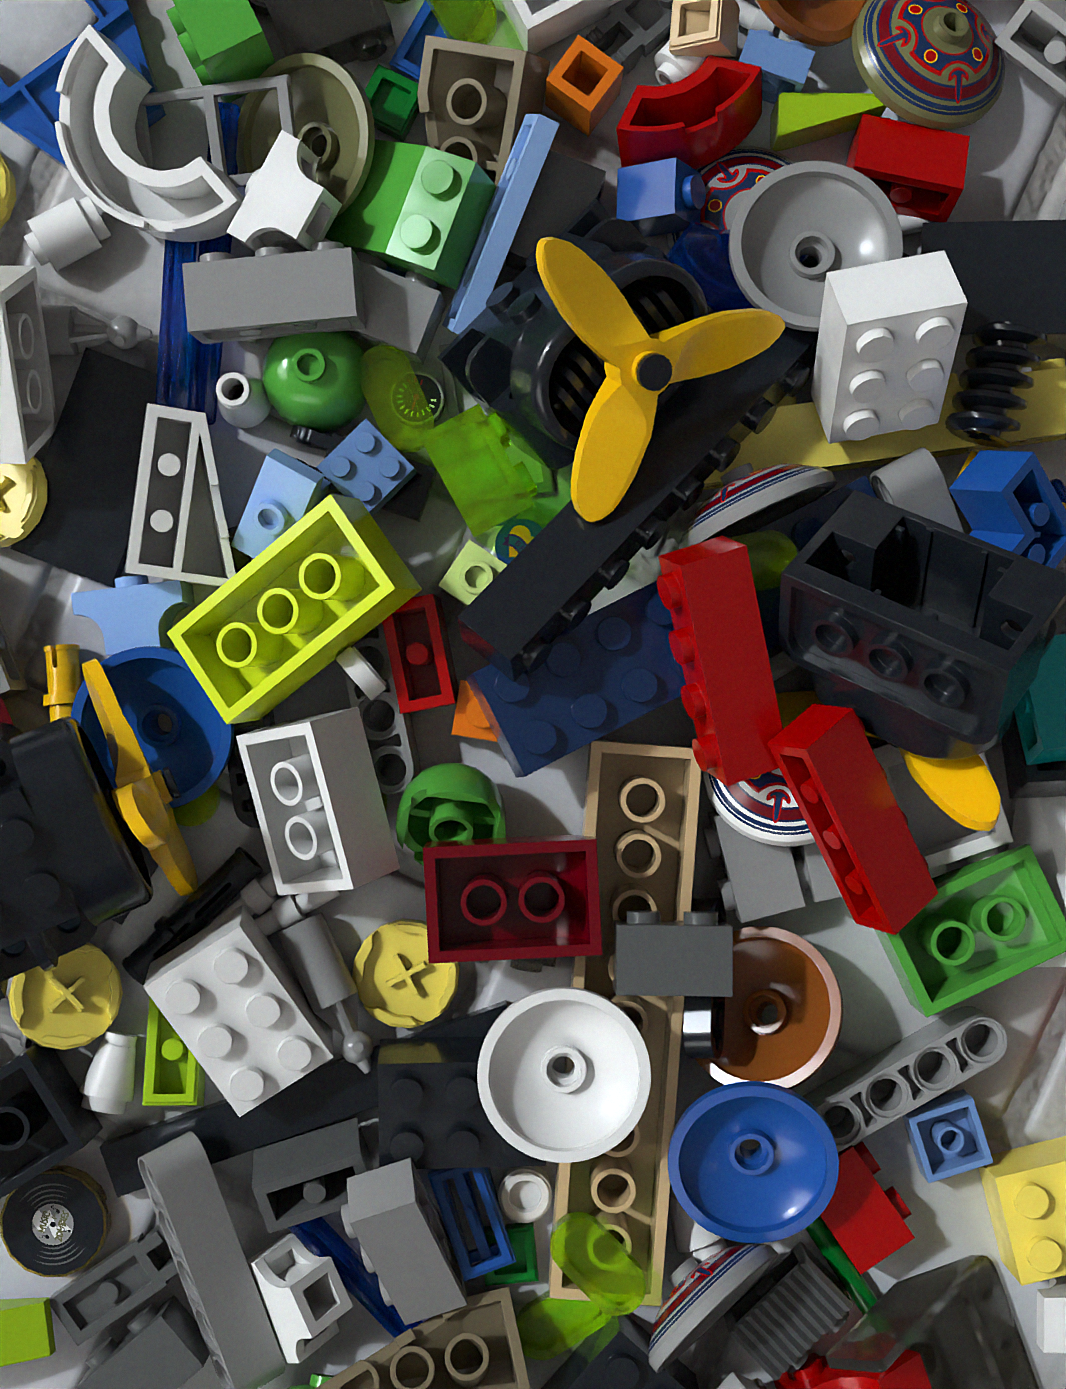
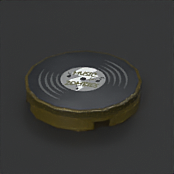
(55, 1222)

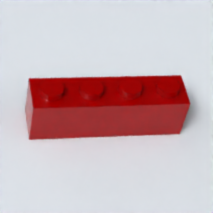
(722, 657)
(854, 817)

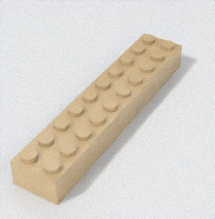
(645, 824)

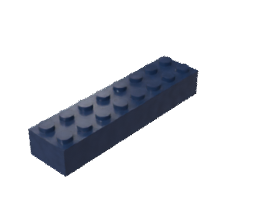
(614, 664)

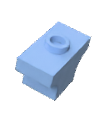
(278, 501)
(134, 611)

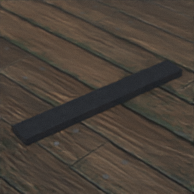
(310, 1102)

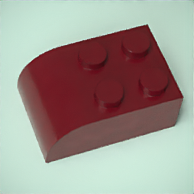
(512, 898)

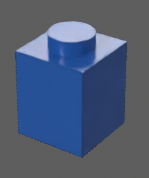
(660, 196)

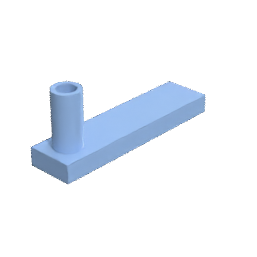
(501, 220)

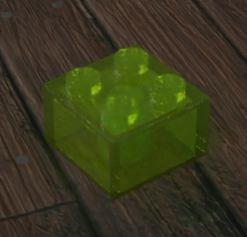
(479, 472)

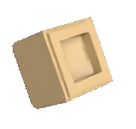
(704, 28)

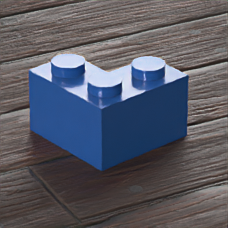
(1013, 505)

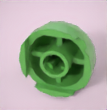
(315, 379)
(447, 805)

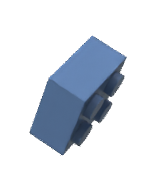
(782, 63)
(367, 467)
(947, 1136)

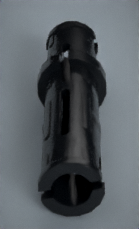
(194, 913)

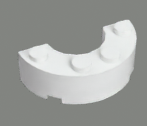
(101, 151)

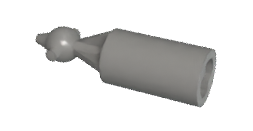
(71, 330)
(328, 984)

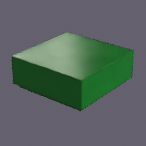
(392, 102)
(526, 1264)

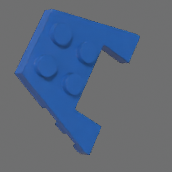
(33, 103)

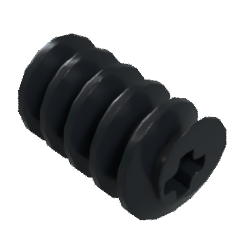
(992, 382)

